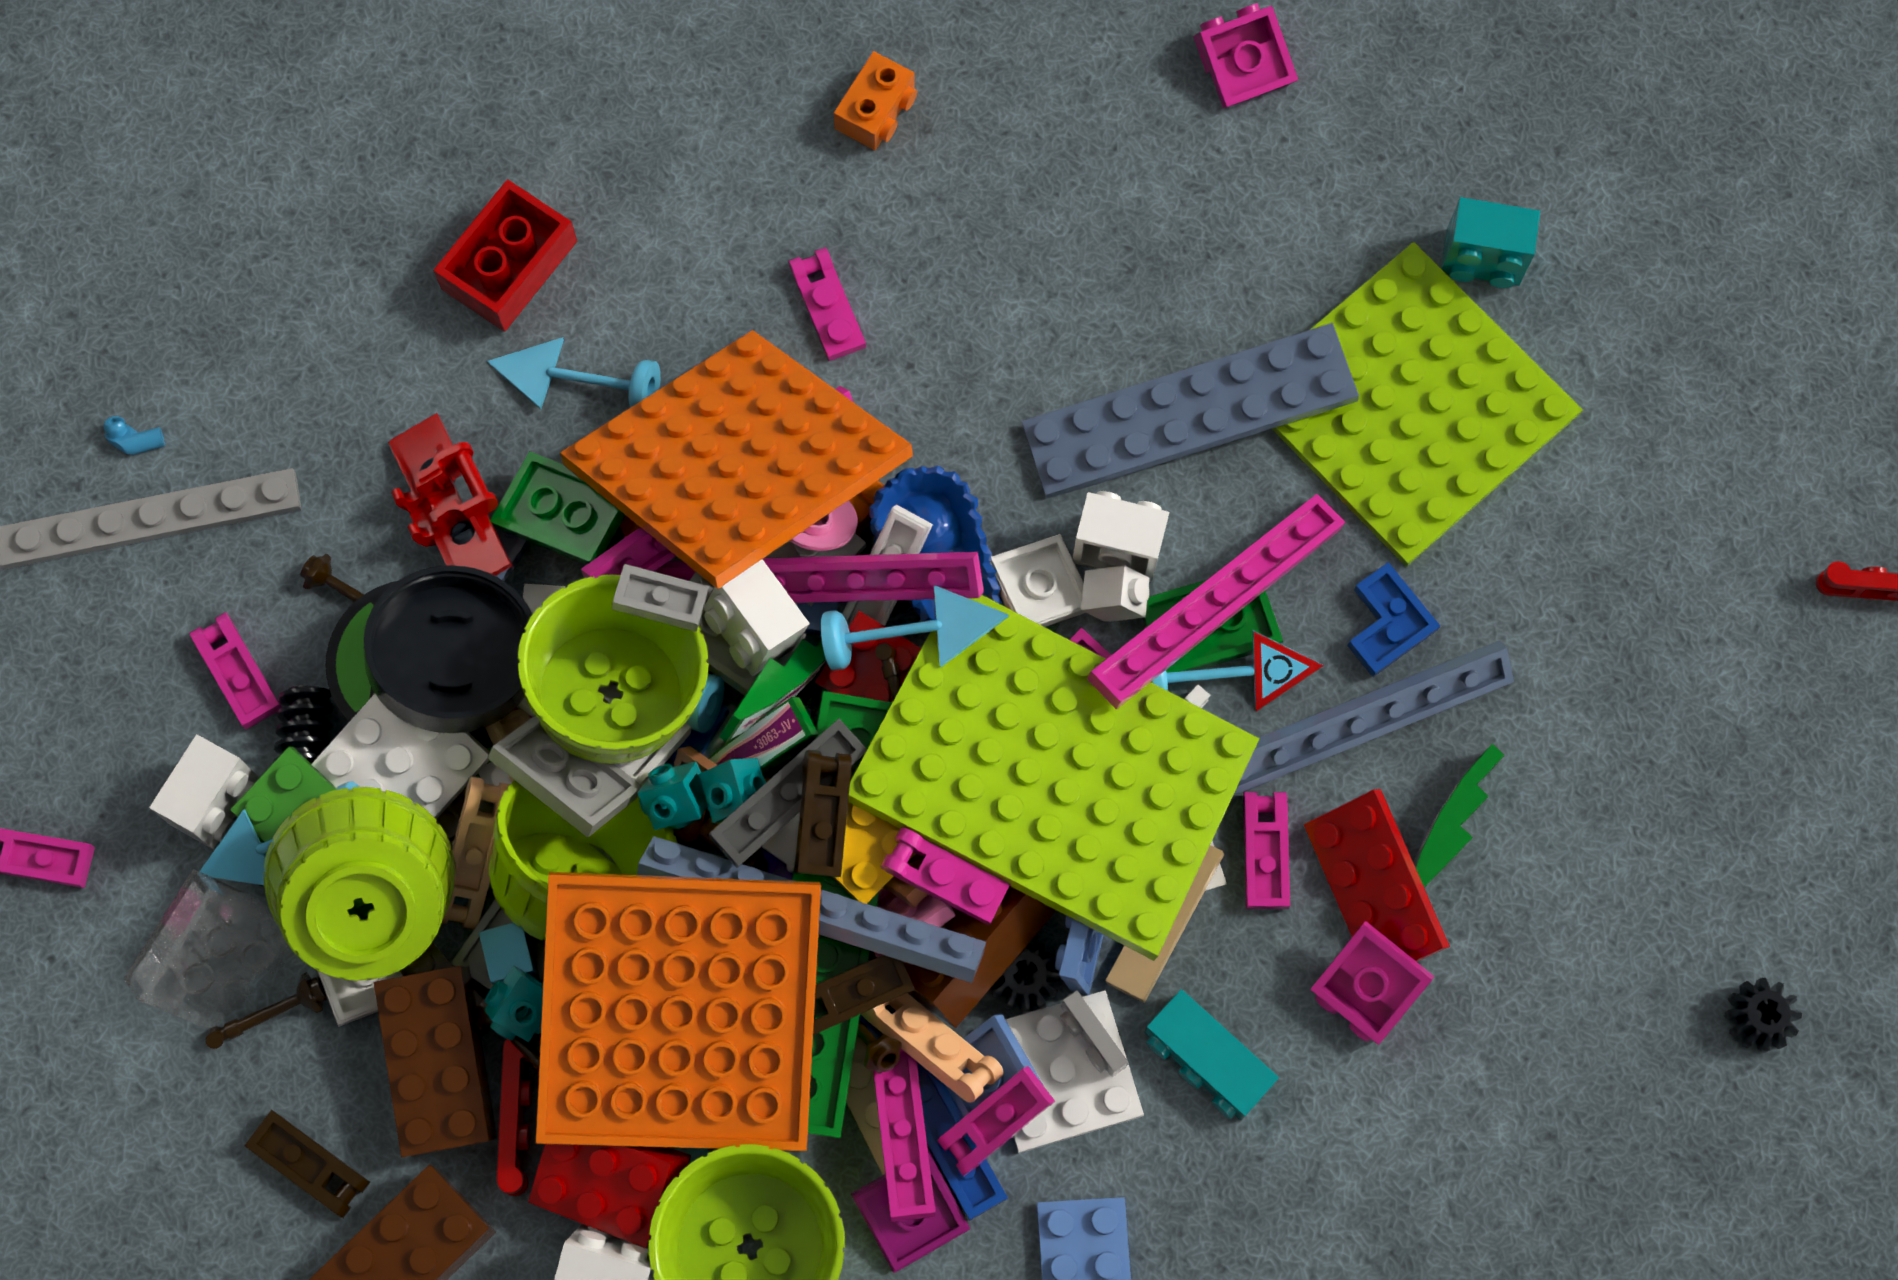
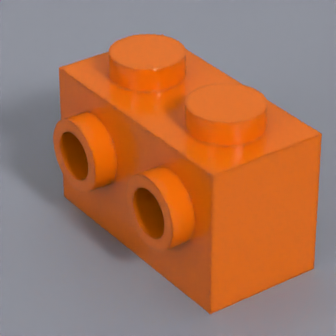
(875, 101)

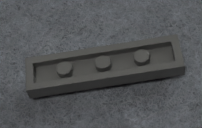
(779, 798)

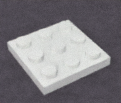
(398, 757)
(1081, 1093)

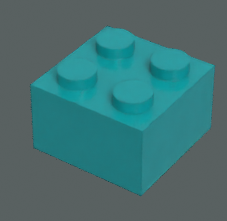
(1490, 242)

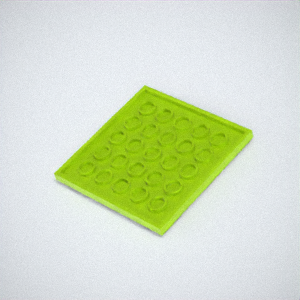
(1439, 407)

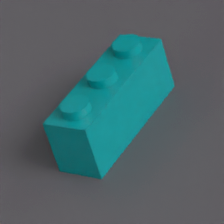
(1209, 1056)

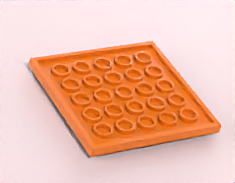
(736, 457)
(677, 1011)

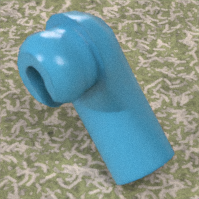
(128, 439)

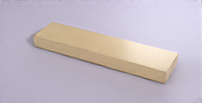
(1138, 974)

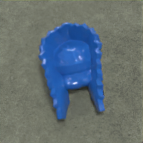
(950, 507)

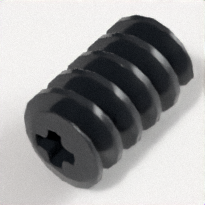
(302, 721)

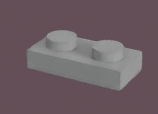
(660, 597)
(1081, 1020)

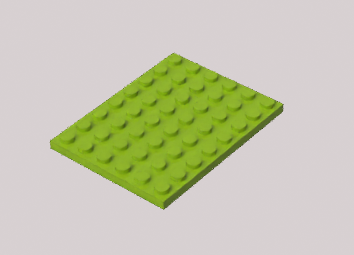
(1052, 785)

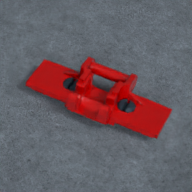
(437, 510)

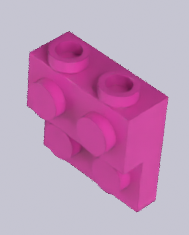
(1245, 54)
(1371, 984)

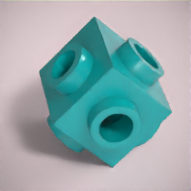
(730, 786)
(673, 796)
(516, 1005)

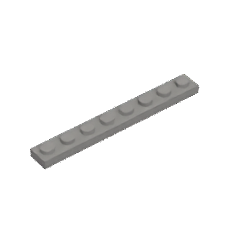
(149, 518)

